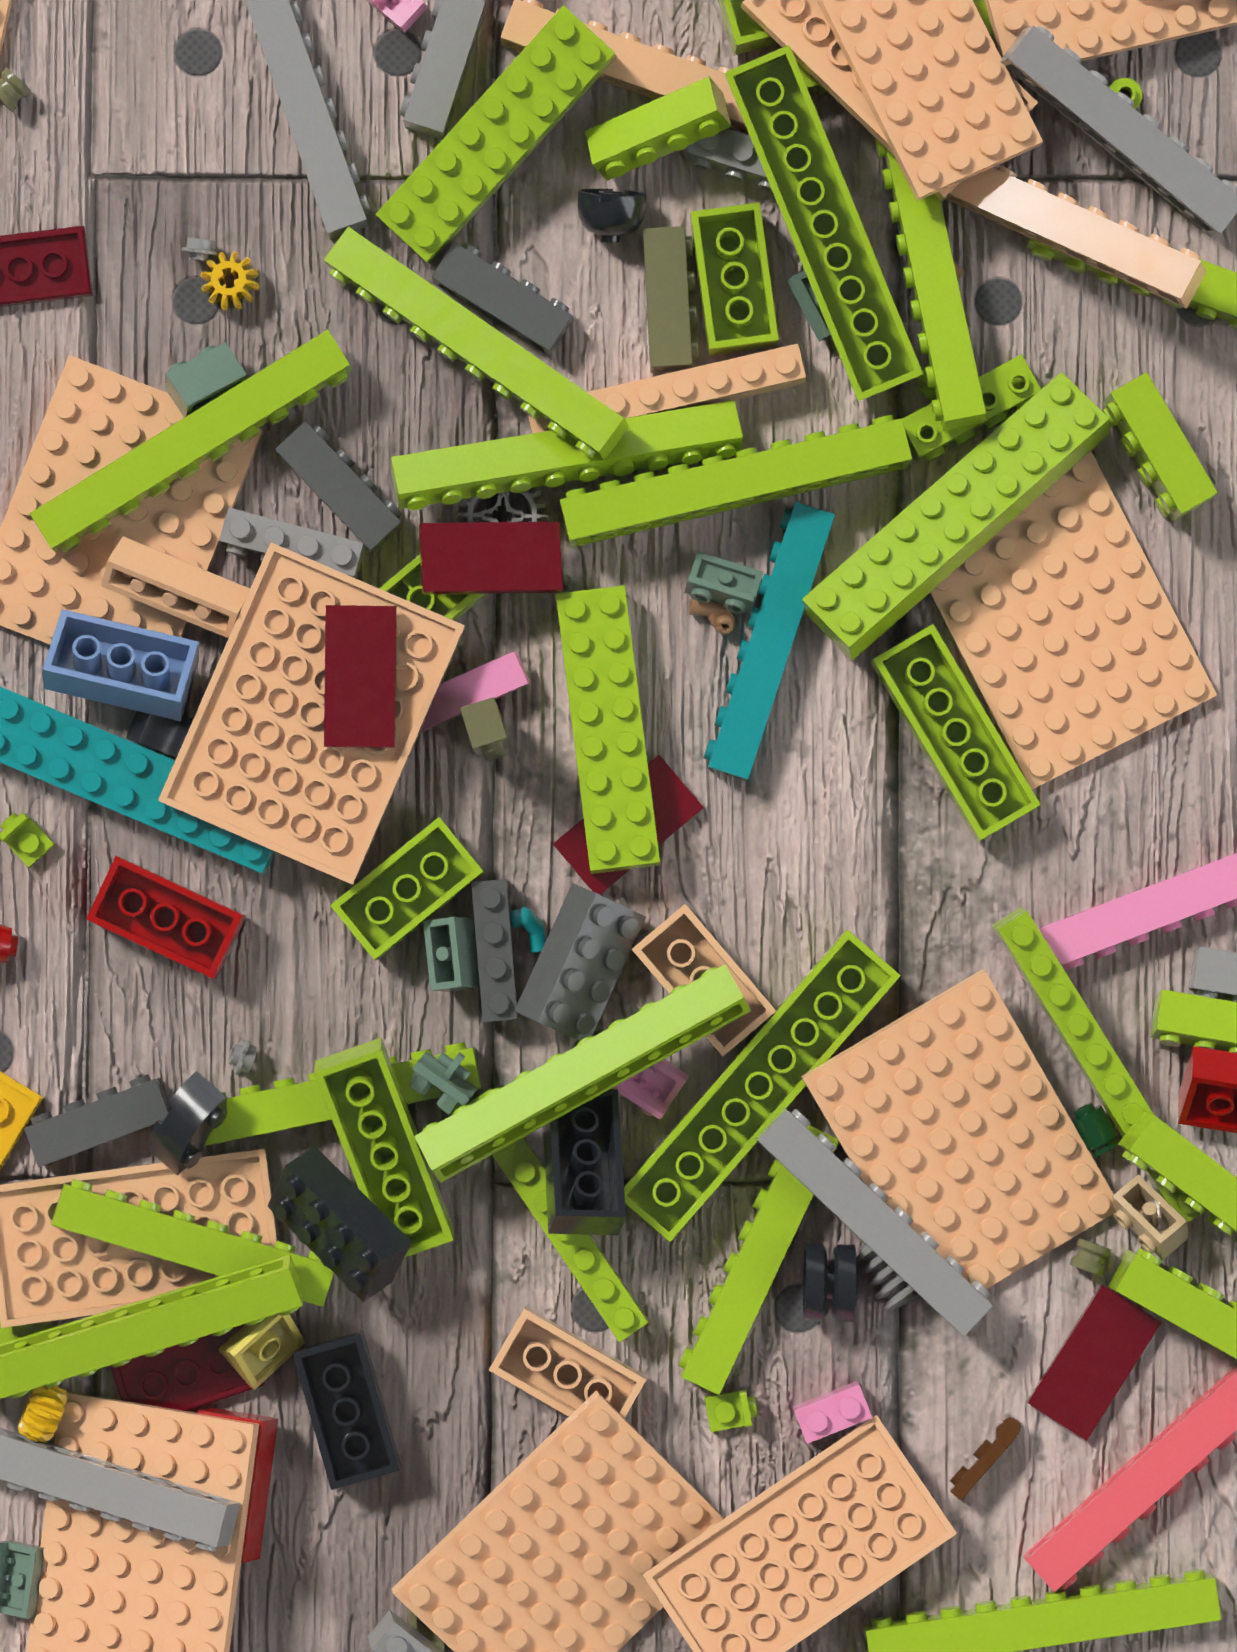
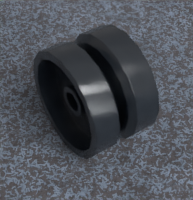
(829, 1282)

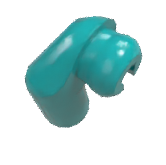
(532, 924)

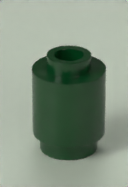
(1095, 1129)

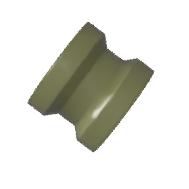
(11, 89)
(1090, 1257)

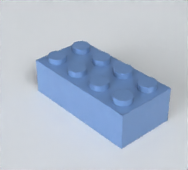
(121, 665)

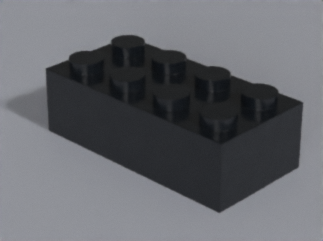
(585, 1169)
(339, 1224)
(347, 1410)

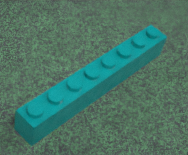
(770, 641)

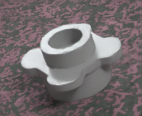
(199, 249)
(242, 1056)

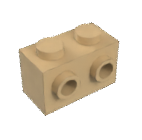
(1149, 1217)

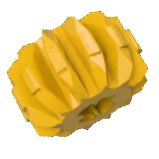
(218, 277)
(42, 1413)

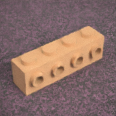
(174, 586)

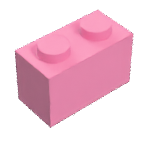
(832, 1412)

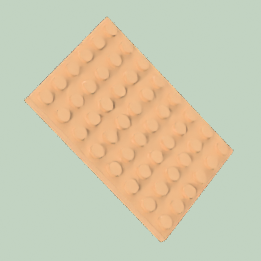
(86, 427)
(1070, 630)
(258, 734)
(964, 1132)
(561, 1545)
(131, 1586)

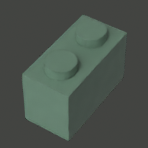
(203, 378)
(451, 954)

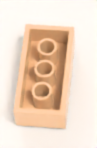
(682, 952)
(563, 1366)

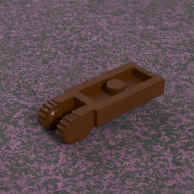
(986, 1456)

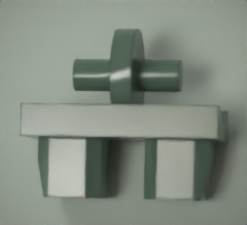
(445, 1075)

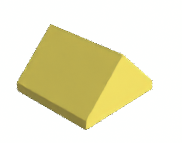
(262, 1348)

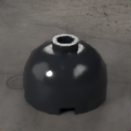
(611, 212)

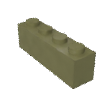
(668, 300)
(486, 729)

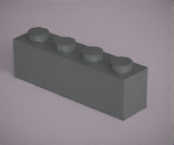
(502, 298)
(339, 487)
(495, 950)
(98, 1121)

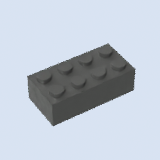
(580, 963)

